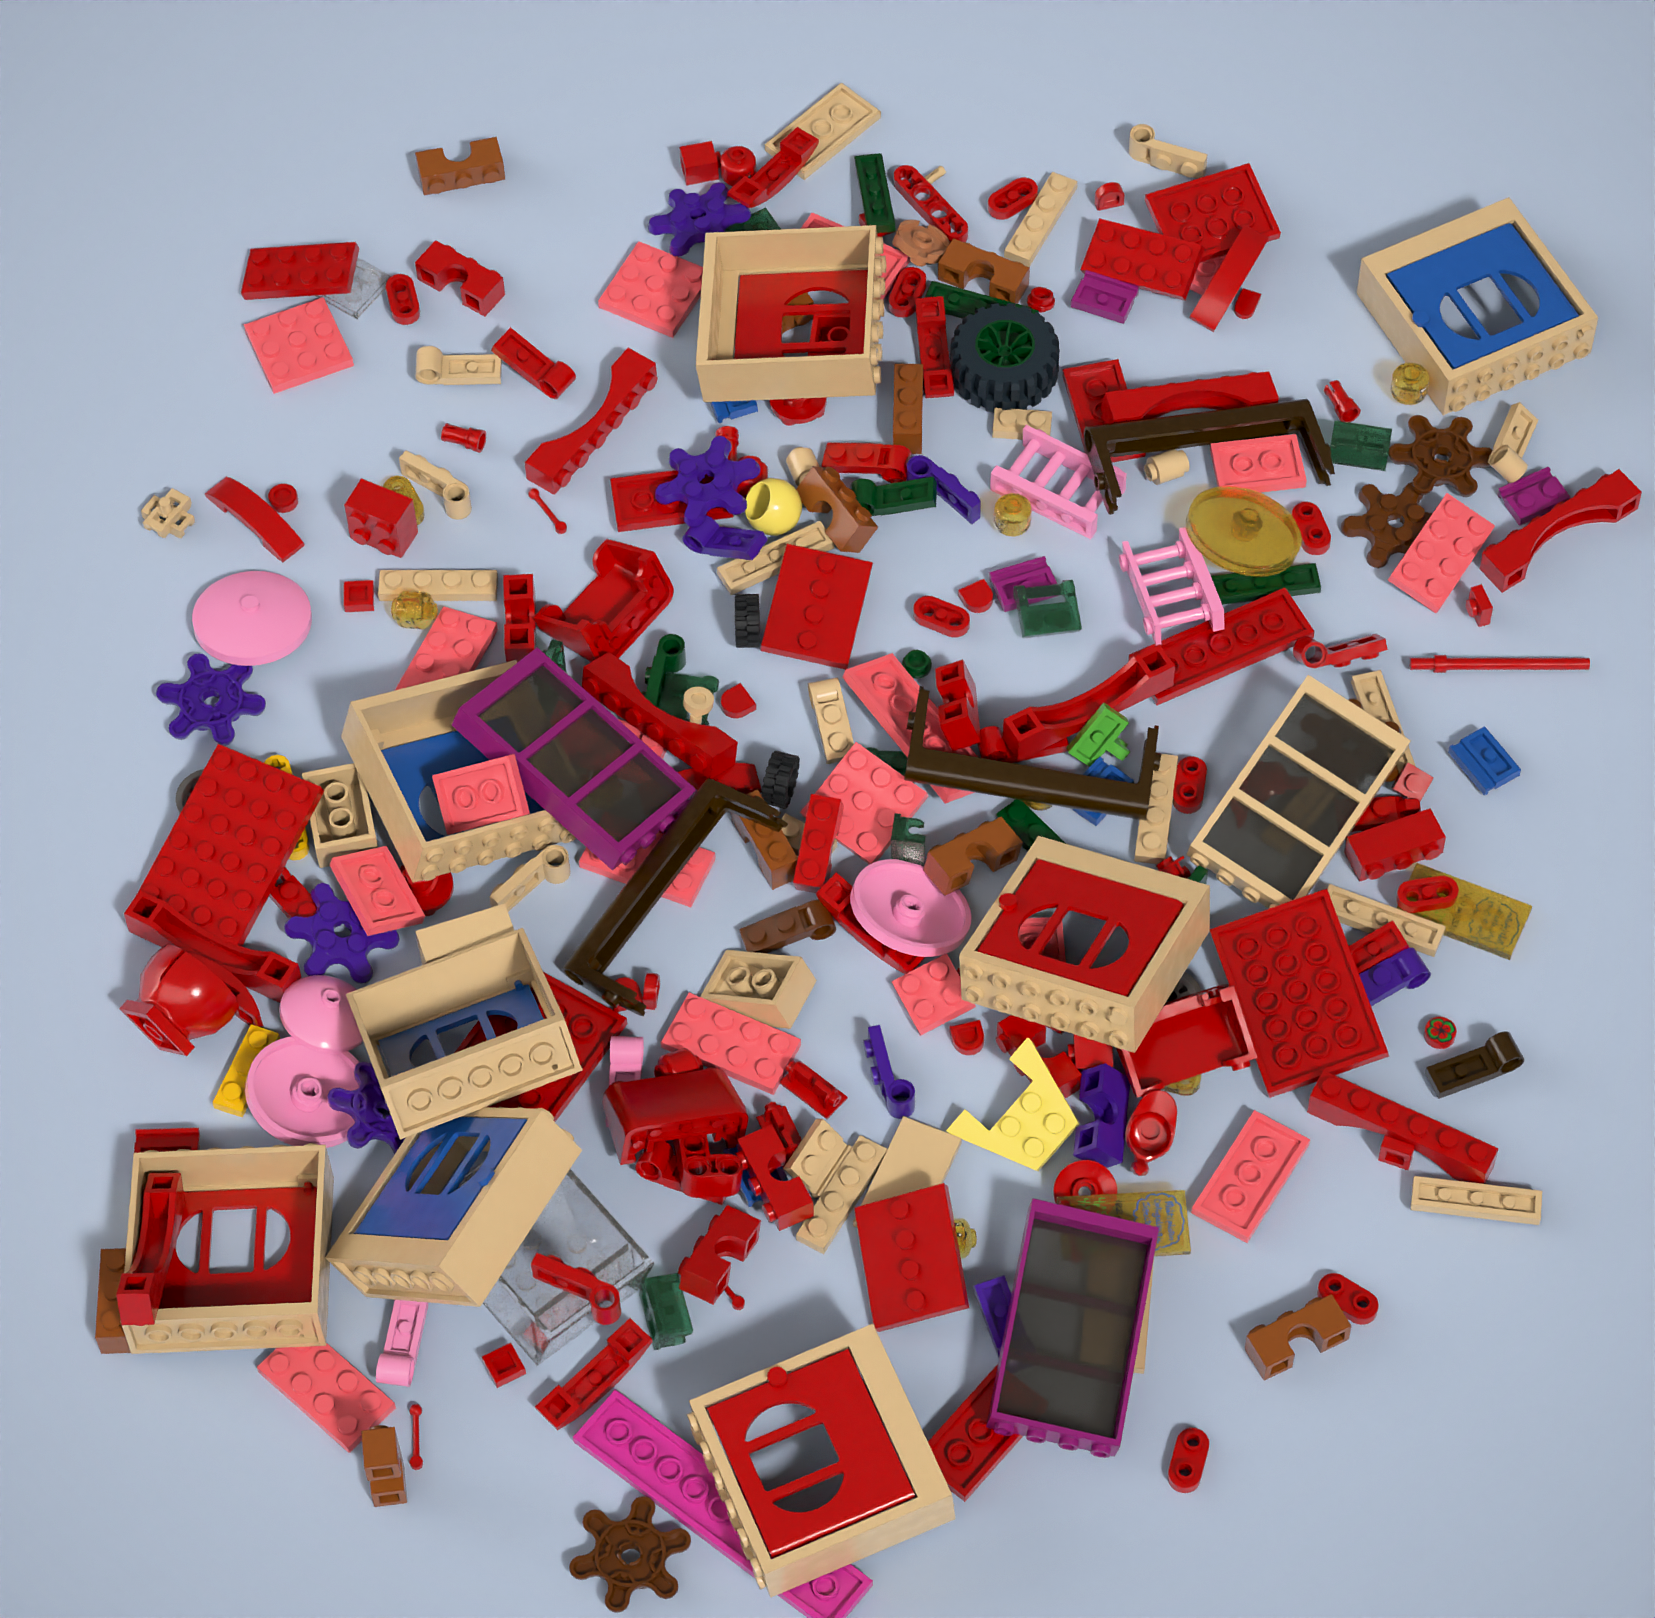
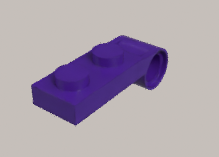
(948, 487)
(724, 541)
(1394, 974)
(883, 1076)
(994, 1303)

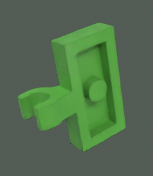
(1100, 735)

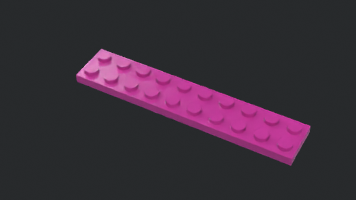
(680, 1484)

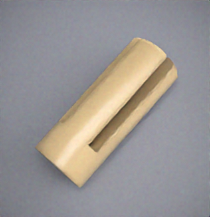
(935, 174)

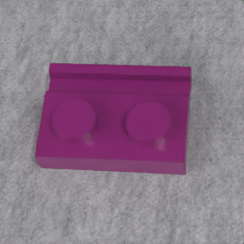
(1104, 297)
(1532, 495)
(1028, 573)

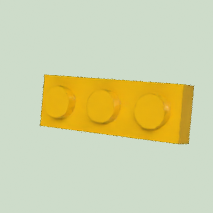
(231, 1093)

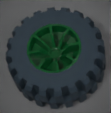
(1004, 357)

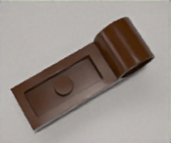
(789, 927)

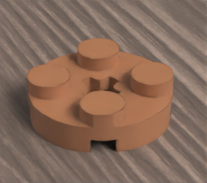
(920, 243)

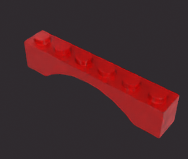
(1208, 393)
(558, 459)
(1605, 501)
(1045, 725)
(699, 746)
(163, 925)
(1353, 1106)
(143, 1284)

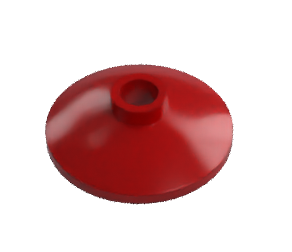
(1084, 1174)

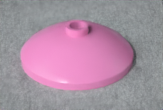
(319, 1014)

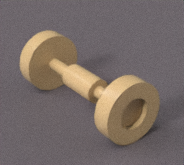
(698, 702)

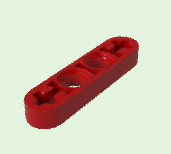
(934, 203)

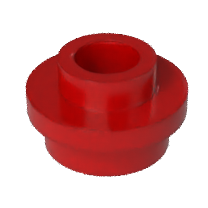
(1041, 299)

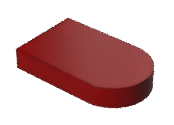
(1246, 303)

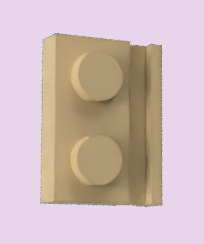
(818, 1157)

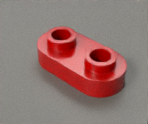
(1008, 199)
(904, 293)
(404, 301)
(1310, 526)
(942, 616)
(1189, 782)
(1425, 892)
(1348, 1297)
(1188, 1458)

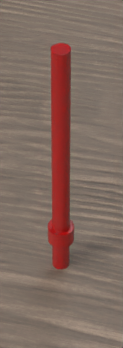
(1441, 663)

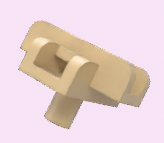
(166, 508)

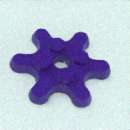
(691, 206)
(717, 493)
(205, 683)
(330, 948)
(362, 1107)

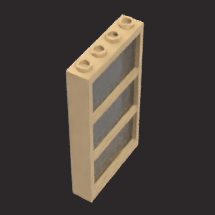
(1298, 797)

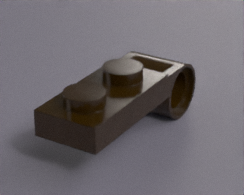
(1475, 1067)

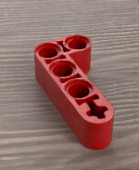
(706, 1173)

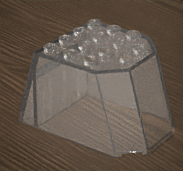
(581, 1235)

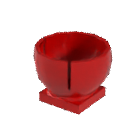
(179, 1001)

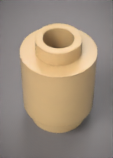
(800, 462)
(1166, 466)

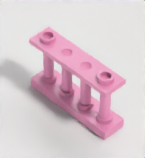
(1044, 502)
(1193, 568)

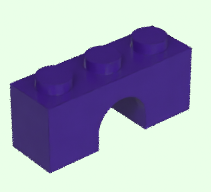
(1108, 1097)

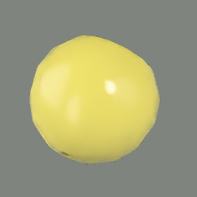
(773, 506)

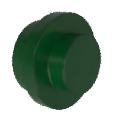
(917, 664)

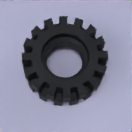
(747, 620)
(780, 779)

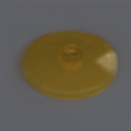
(1243, 531)

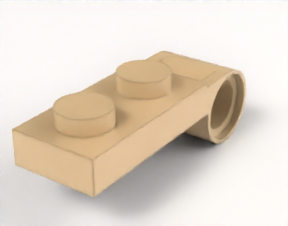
(1164, 155)
(456, 369)
(1512, 443)
(438, 481)
(831, 718)
(531, 874)

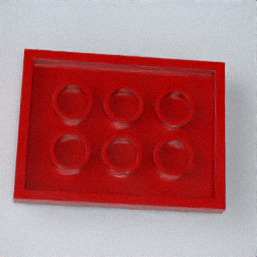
(1213, 210)
(816, 606)
(911, 1257)

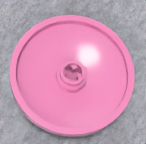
(252, 618)
(907, 910)
(290, 1093)

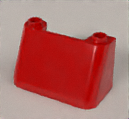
(614, 606)
(1189, 1040)
(673, 1109)

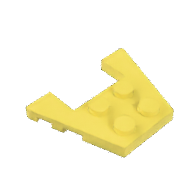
(1032, 1125)

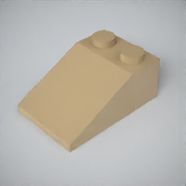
(761, 986)

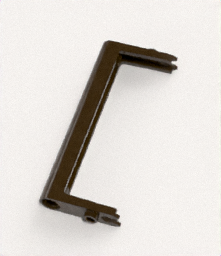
(1200, 430)
(1029, 782)
(650, 883)

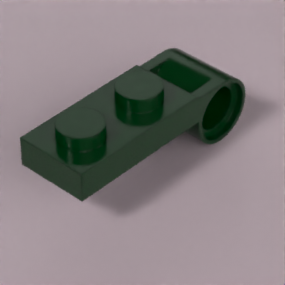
(895, 497)
(662, 664)

